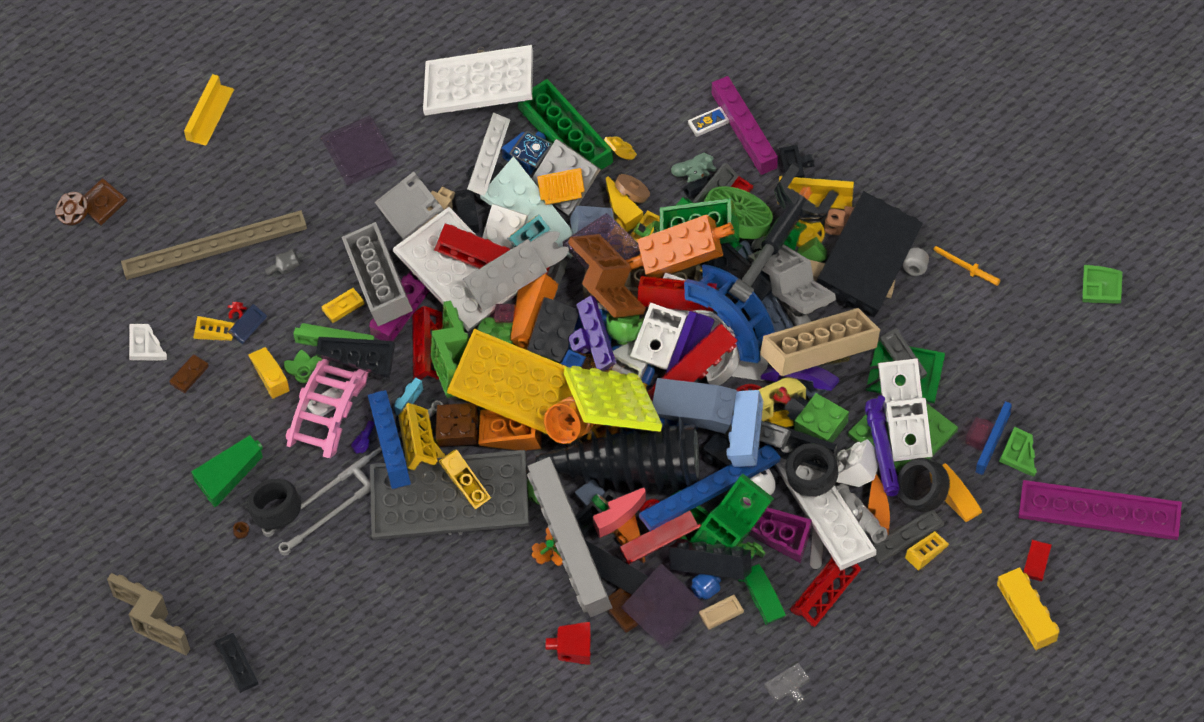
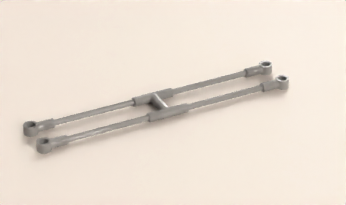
(353, 469)

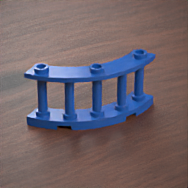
(730, 312)

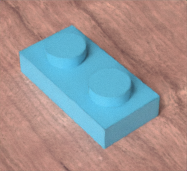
(411, 393)

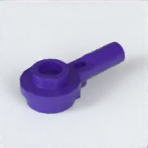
(361, 442)

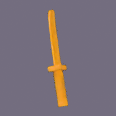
(974, 270)

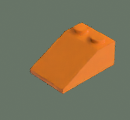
(507, 433)

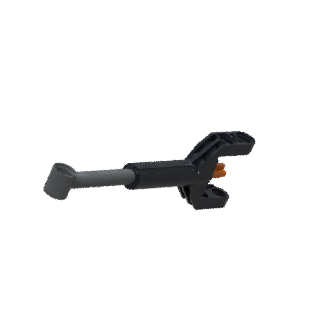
(795, 208)

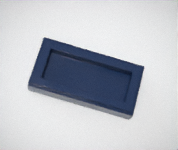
(247, 323)

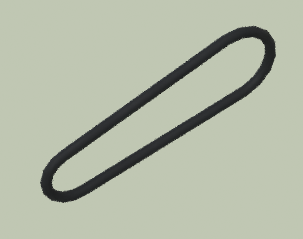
(862, 389)

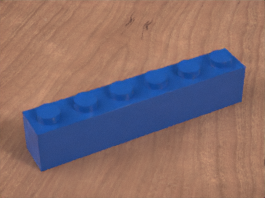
(389, 439)

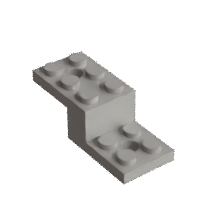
(794, 282)

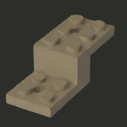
(148, 613)

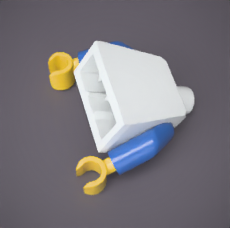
(626, 364)

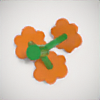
(543, 553)

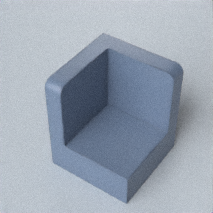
(588, 491)

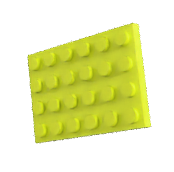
(612, 398)

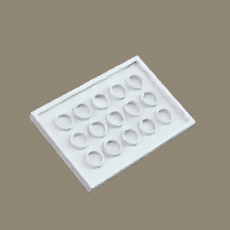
(478, 80)
(443, 273)

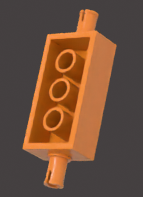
(680, 246)

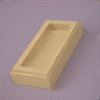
(721, 612)

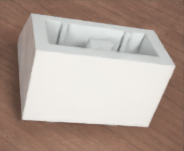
(857, 464)

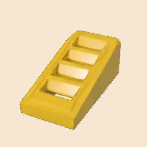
(212, 335)
(917, 558)

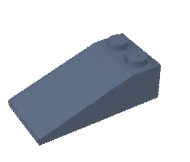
(695, 403)

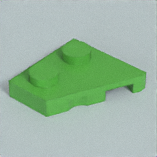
(1019, 452)

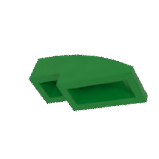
(764, 595)

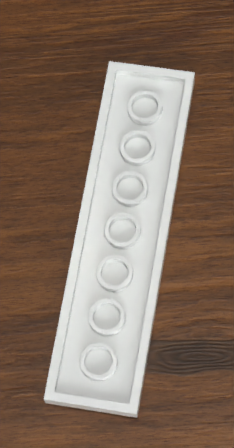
(831, 519)

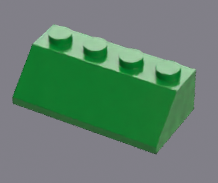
(719, 210)

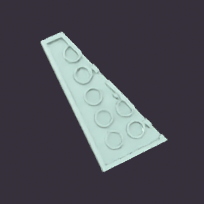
(518, 192)

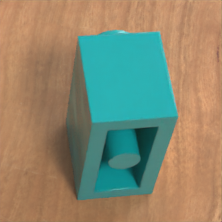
(529, 231)

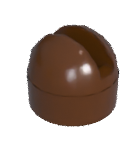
(243, 528)

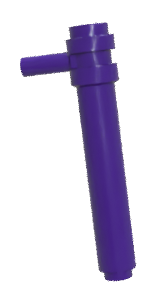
(877, 422)

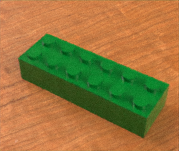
(559, 120)

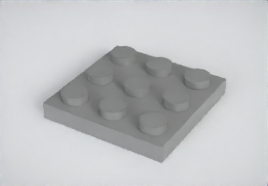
(564, 158)

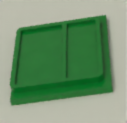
(930, 360)

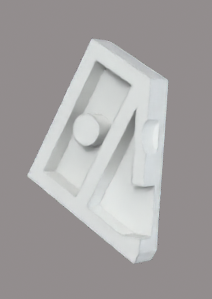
(144, 344)

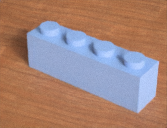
(745, 428)

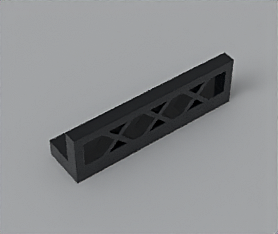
(797, 439)

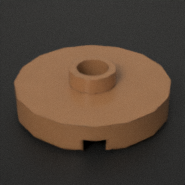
(633, 187)

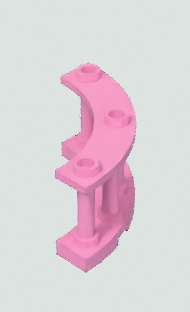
(342, 405)

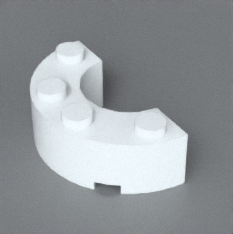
(723, 370)

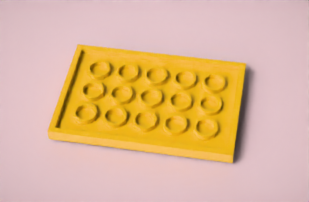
(508, 380)

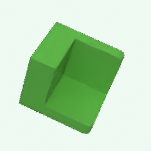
(813, 250)

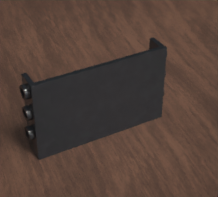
(869, 254)

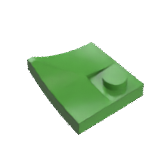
(1102, 284)

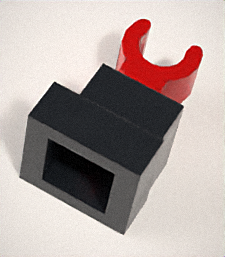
(793, 405)

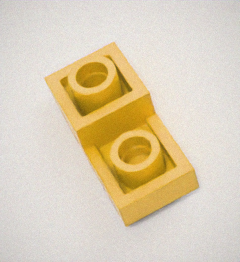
(620, 147)

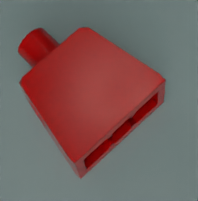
(572, 643)

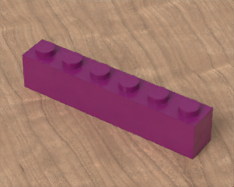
(744, 125)

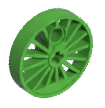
(751, 211)

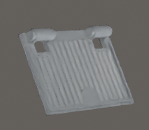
(408, 206)

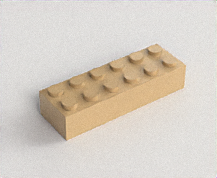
(819, 341)

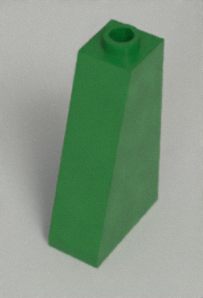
(226, 470)

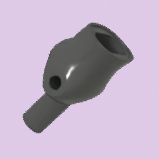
(284, 262)

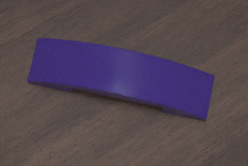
(821, 378)

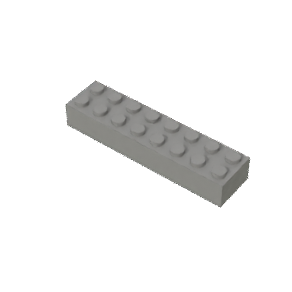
(568, 538)

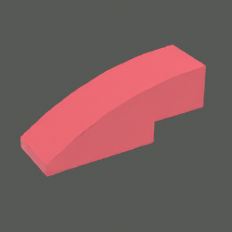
(618, 512)

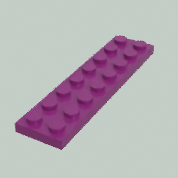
(1100, 510)

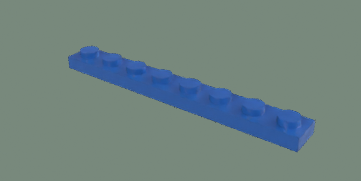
(705, 490)

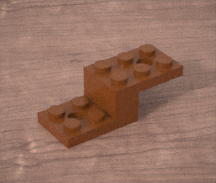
(606, 275)

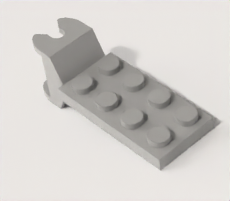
(515, 269)

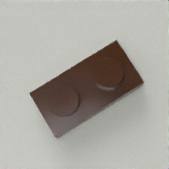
(189, 373)

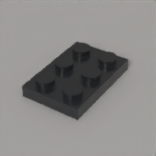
(552, 330)

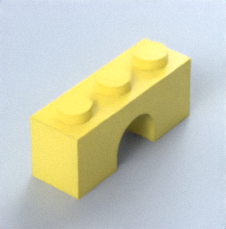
(792, 385)

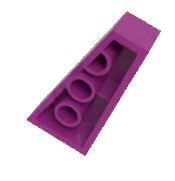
(783, 532)

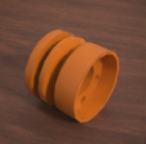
(565, 422)

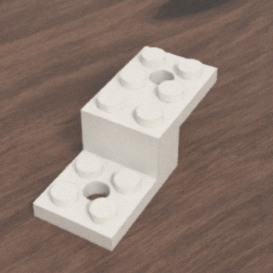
(663, 326)
(905, 409)

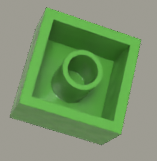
(822, 419)

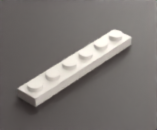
(488, 154)

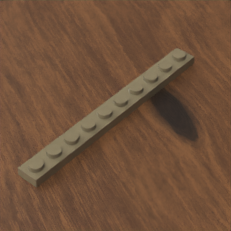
(213, 245)

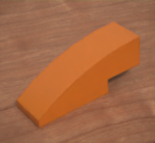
(879, 504)

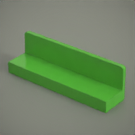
(309, 334)

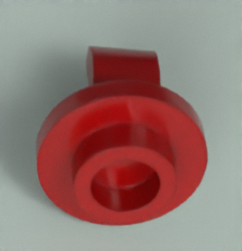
(236, 307)

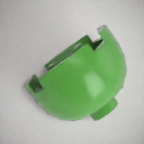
(624, 328)

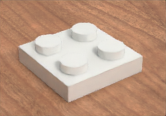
(503, 223)

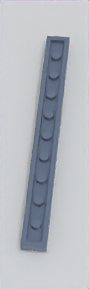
(778, 317)

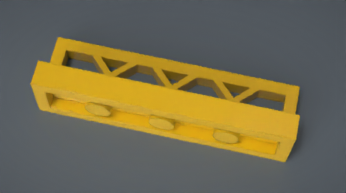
(412, 436)

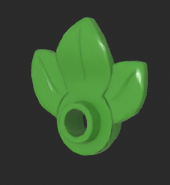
(302, 364)

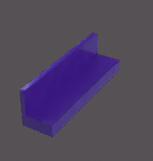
(694, 330)

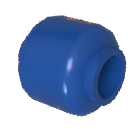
(705, 586)

